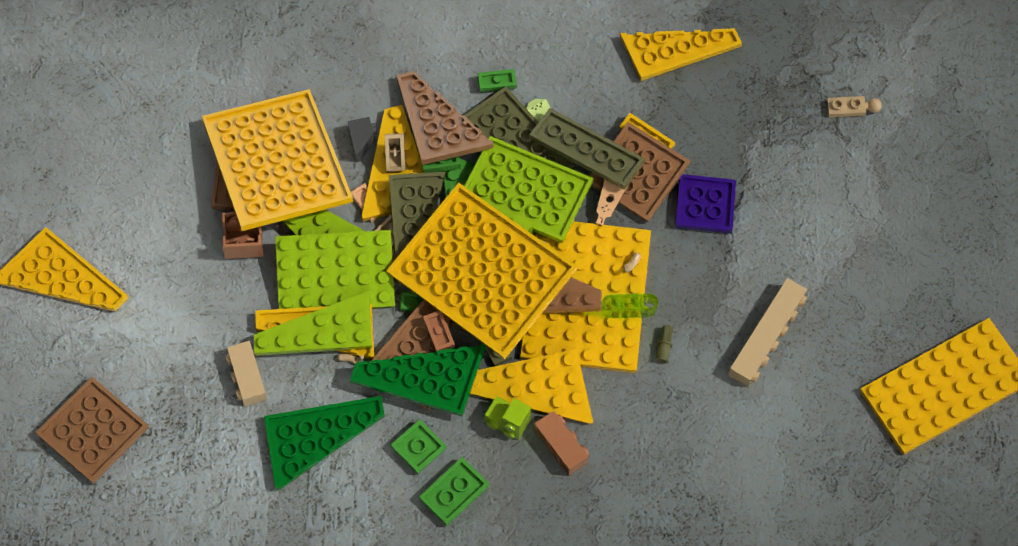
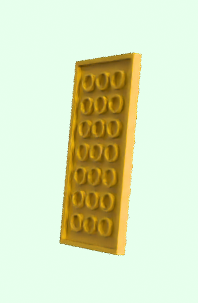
(944, 386)

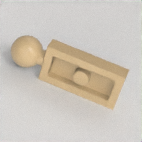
(852, 106)

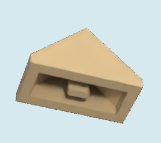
(395, 152)

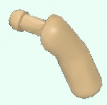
(634, 261)
(350, 358)

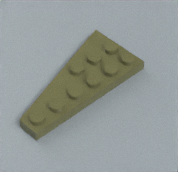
(412, 204)

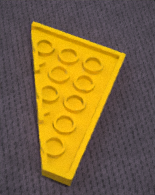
(377, 198)
(58, 271)
(541, 382)

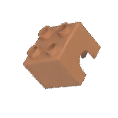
(240, 243)

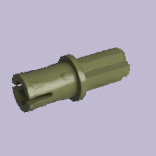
(664, 344)

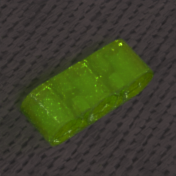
(636, 300)

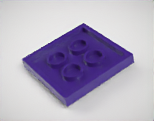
(705, 203)

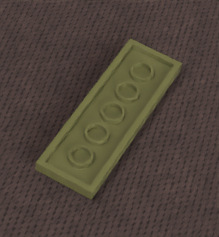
(587, 148)

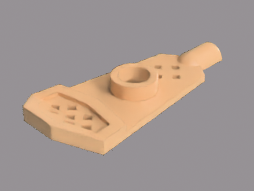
(608, 190)

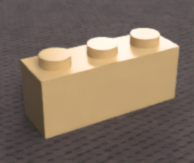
(246, 373)

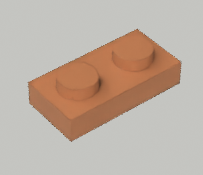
(438, 331)

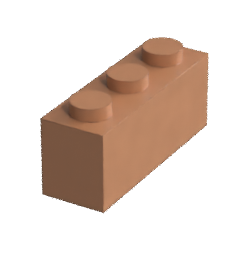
(561, 442)

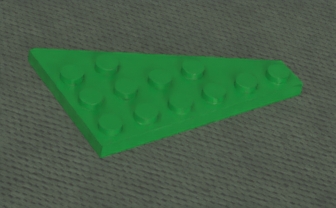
(430, 379)
(310, 435)

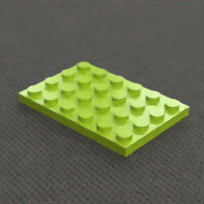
(530, 188)
(333, 268)

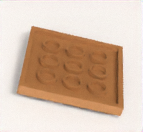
(654, 179)
(92, 430)

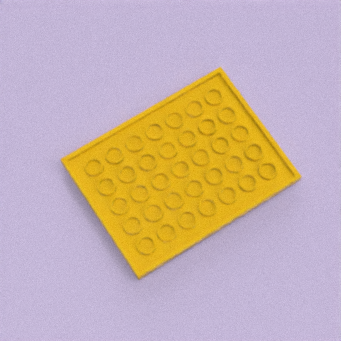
(276, 160)
(600, 260)
(482, 270)

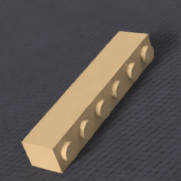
(767, 333)

